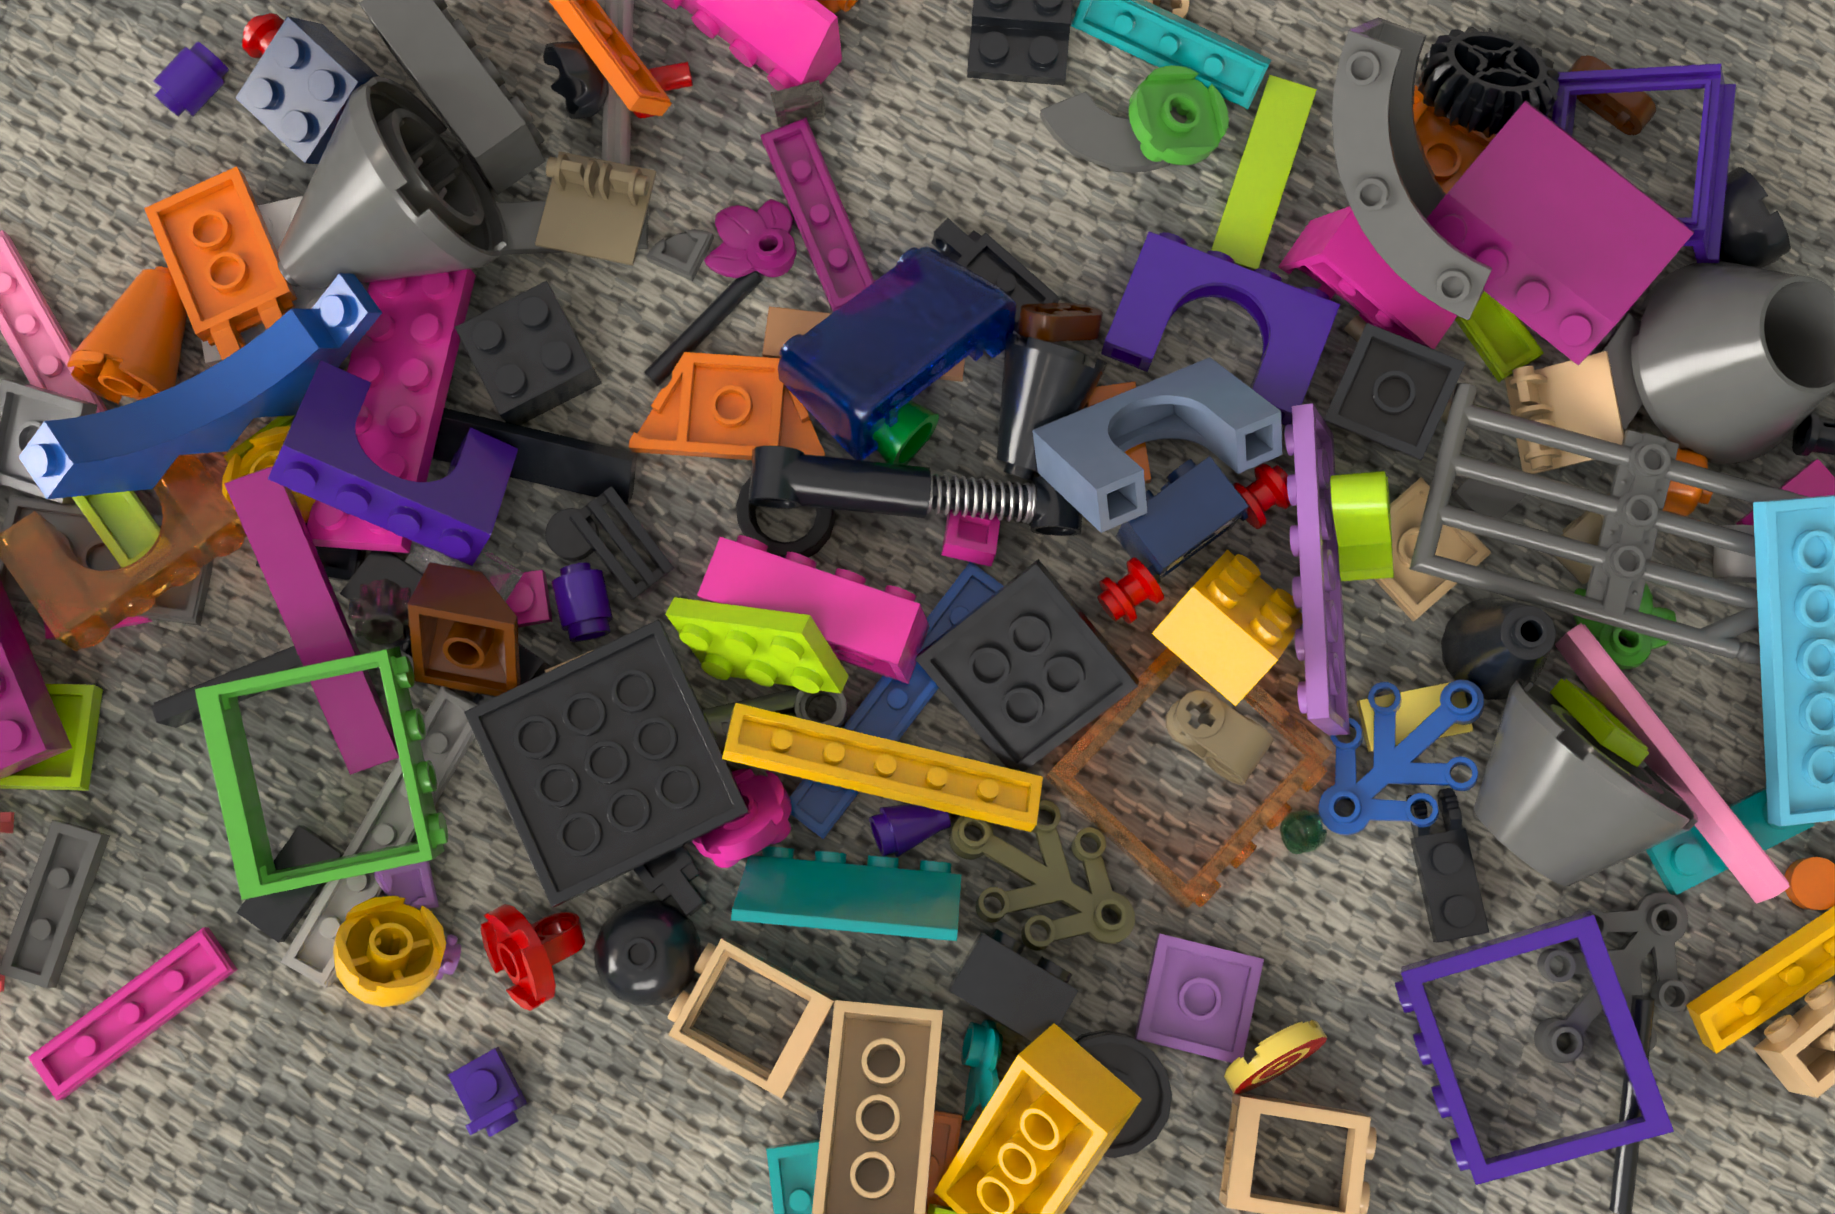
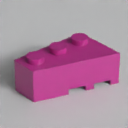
(1346, 264)

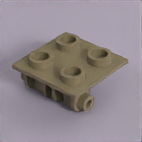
(595, 207)

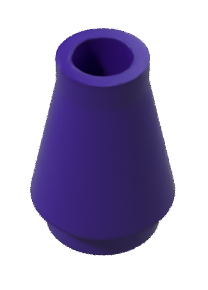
(906, 826)

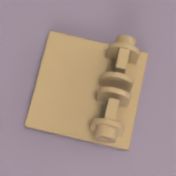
(1567, 398)

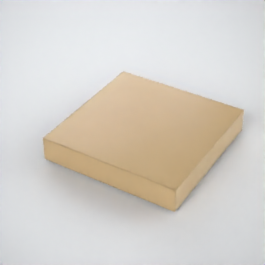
(1415, 590)

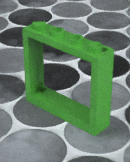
(239, 790)

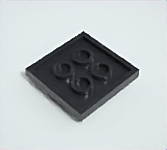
(1027, 668)

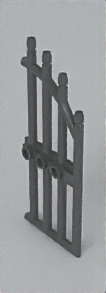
(1627, 536)

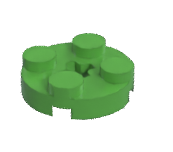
(1164, 136)

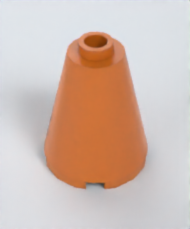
(136, 342)

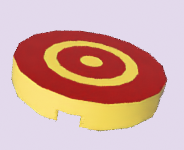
(1275, 1056)

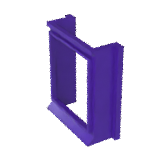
(1714, 134)

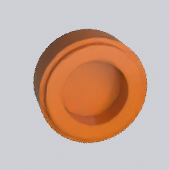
(1811, 883)

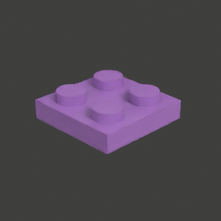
(1199, 998)

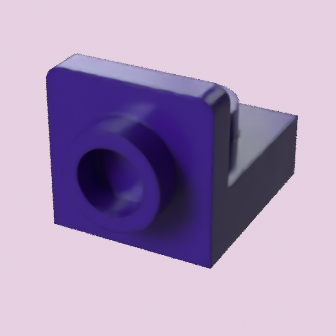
(488, 1093)

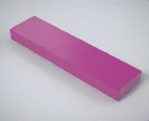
(132, 1013)

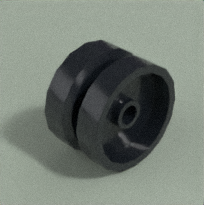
(1144, 1075)

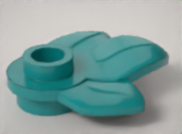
(981, 1052)

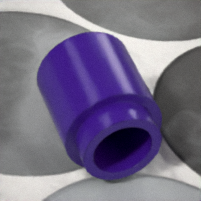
(190, 80)
(582, 602)

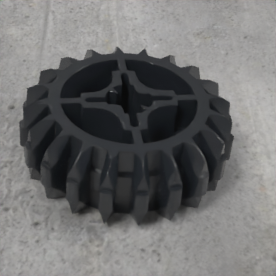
(1485, 79)

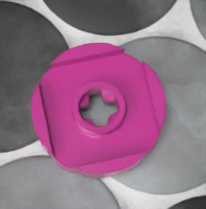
(763, 826)

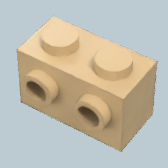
(1803, 1045)

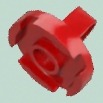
(530, 950)

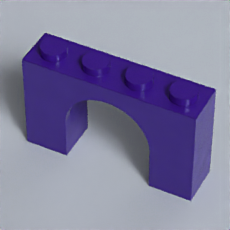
(1171, 274)
(330, 466)

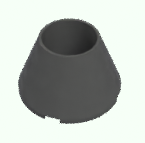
(1734, 357)
(1566, 797)

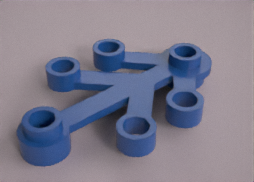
(1394, 763)

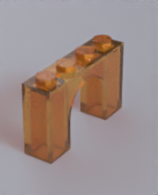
(86, 603)

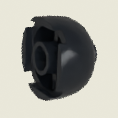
(1749, 231)
(647, 952)

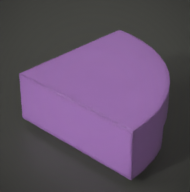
(410, 882)

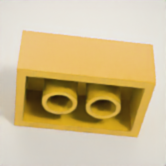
(1231, 626)

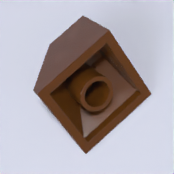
(463, 632)

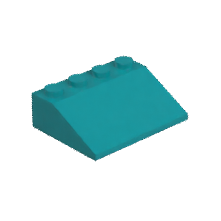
(849, 896)

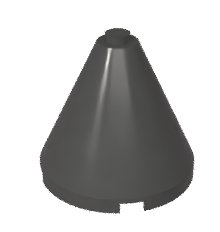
(390, 199)

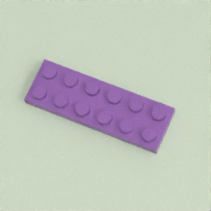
(1319, 584)

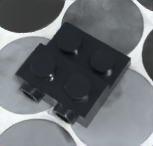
(1020, 40)

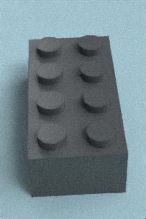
(460, 87)

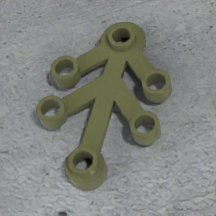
(1049, 882)

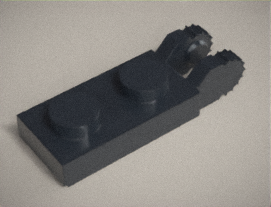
(1447, 873)

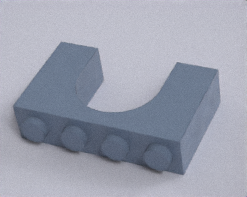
(1199, 403)

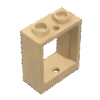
(689, 1006)
(1242, 1148)

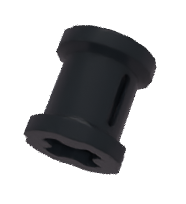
(1814, 435)

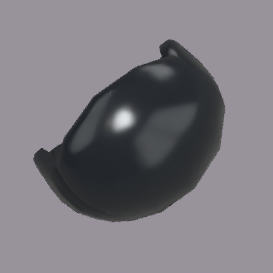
(578, 78)

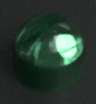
(1313, 831)

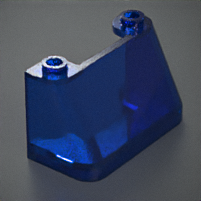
(894, 344)

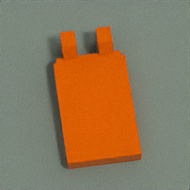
(221, 259)

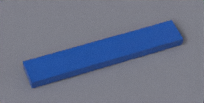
(892, 703)

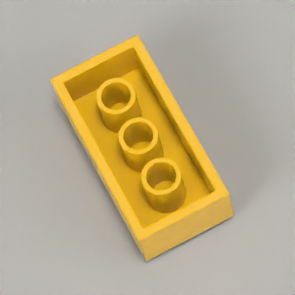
(1039, 1132)

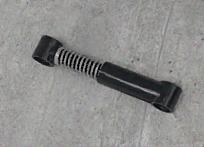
(791, 479)

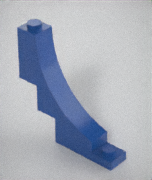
(207, 413)

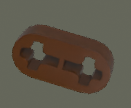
(1624, 110)
(1059, 322)

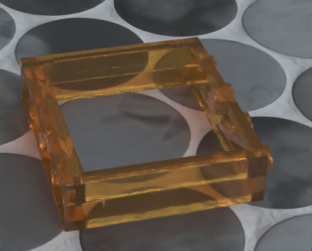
(1239, 844)

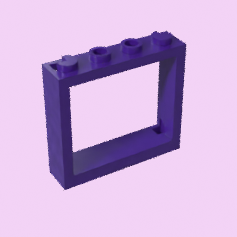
(1449, 1094)

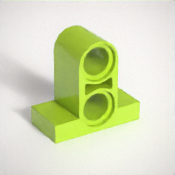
(1362, 525)

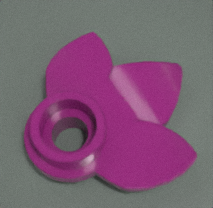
(748, 238)

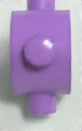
(450, 957)

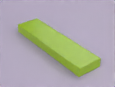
(1263, 171)

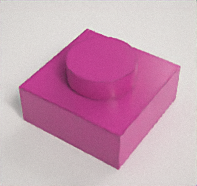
(971, 538)
(531, 599)

